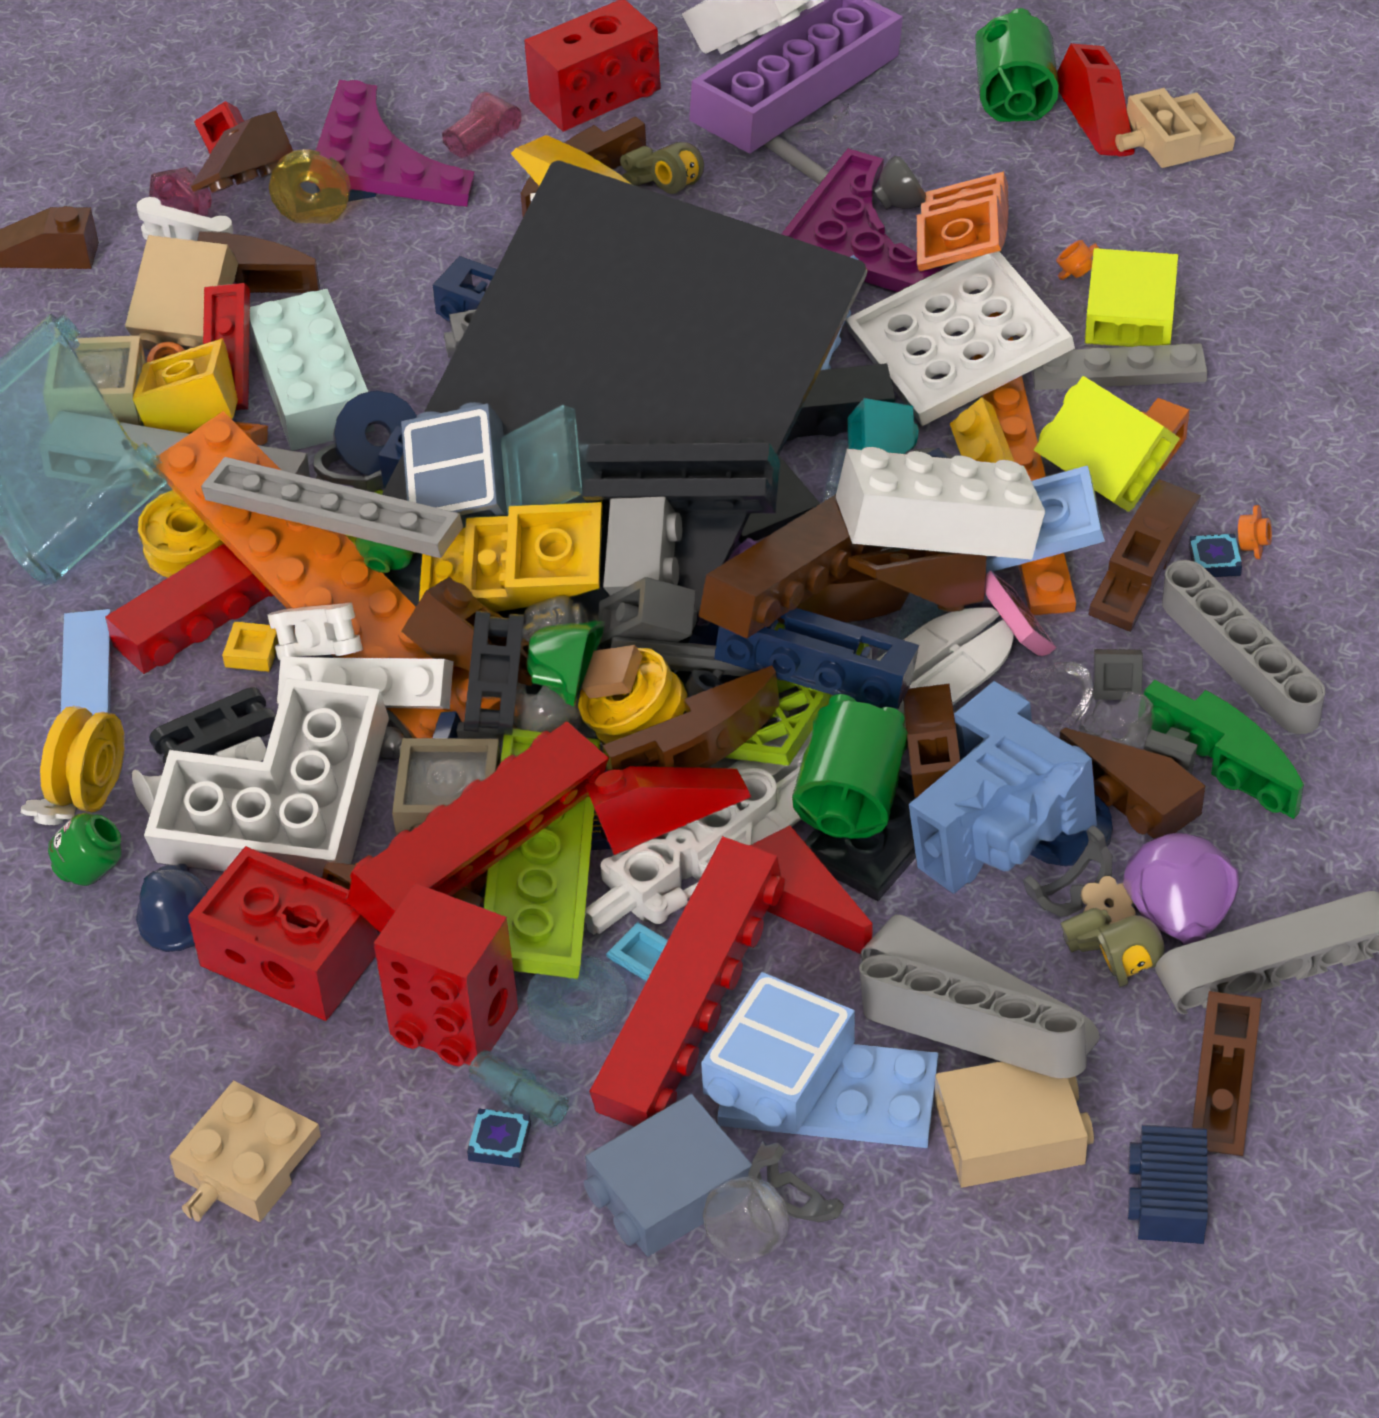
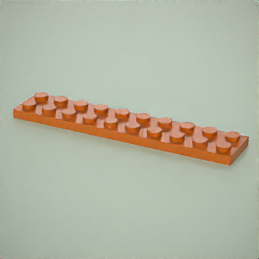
(304, 562)

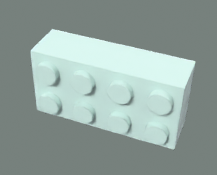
(305, 364)

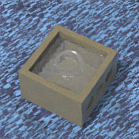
(437, 773)

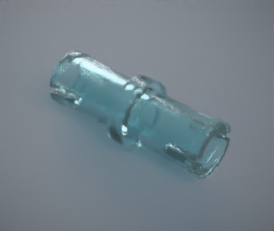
(518, 1088)

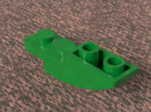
(1240, 749)

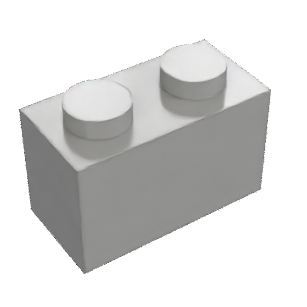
(641, 542)

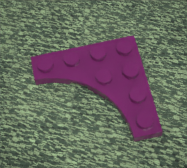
(378, 159)
(844, 221)

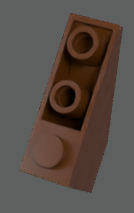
(243, 152)
(445, 626)
(930, 734)
(1142, 785)

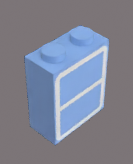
(778, 1052)

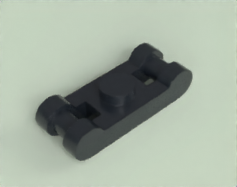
(493, 672)
(216, 725)

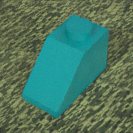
(882, 426)

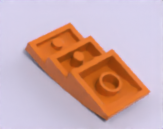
(962, 221)

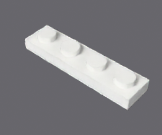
(400, 680)

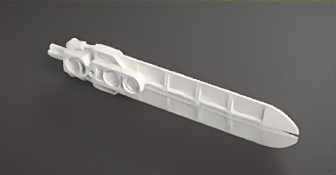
(651, 874)

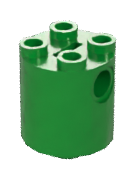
(1016, 67)
(850, 768)

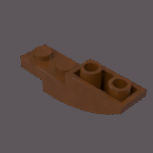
(603, 146)
(1143, 554)
(708, 731)

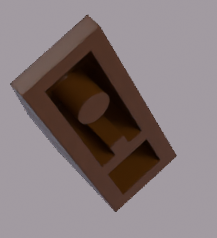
(51, 240)
(937, 576)
(1226, 1070)

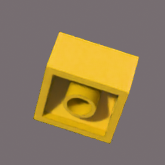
(186, 388)

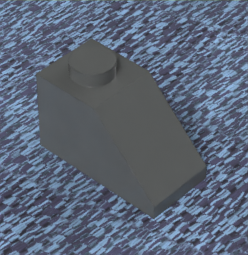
(648, 611)

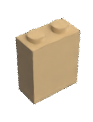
(171, 289)
(1010, 1122)

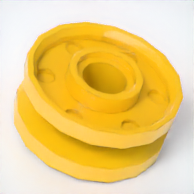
(173, 534)
(654, 698)
(82, 758)

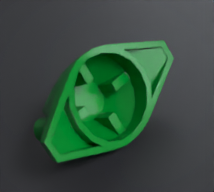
(562, 655)

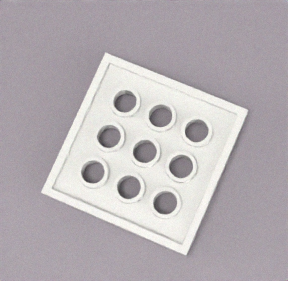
(965, 379)

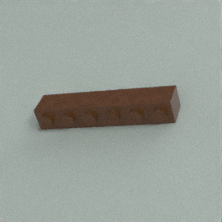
(780, 571)

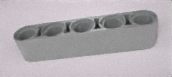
(1243, 647)
(917, 943)
(1272, 951)
(974, 1015)

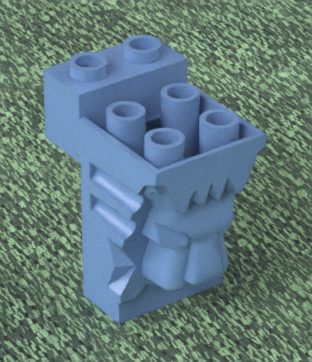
(1002, 795)

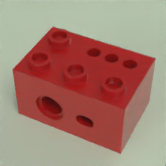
(593, 64)
(282, 933)
(446, 975)

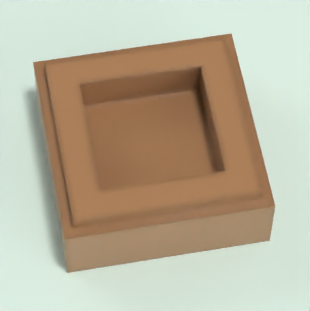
(612, 671)

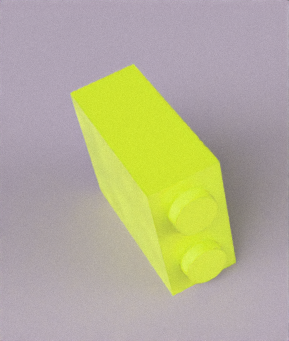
(1131, 298)
(1111, 438)

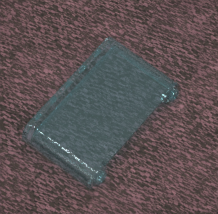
(63, 455)

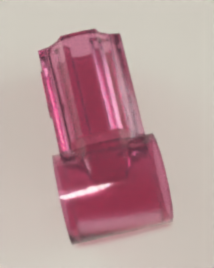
(487, 118)

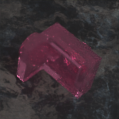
(175, 191)

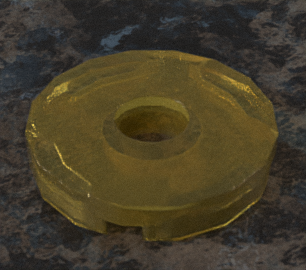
(306, 207)

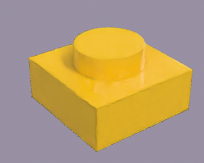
(250, 647)

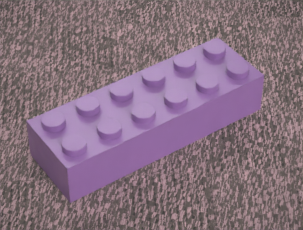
(794, 71)

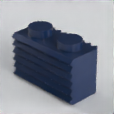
(1170, 1184)

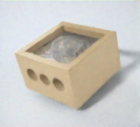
(115, 369)

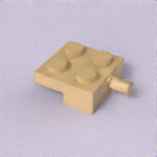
(1174, 128)
(242, 1153)

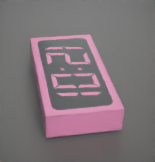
(1017, 615)

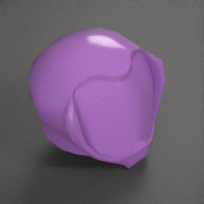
(1182, 885)

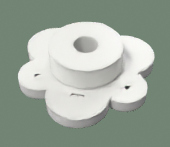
(47, 813)

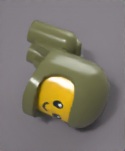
(668, 167)
(1126, 945)

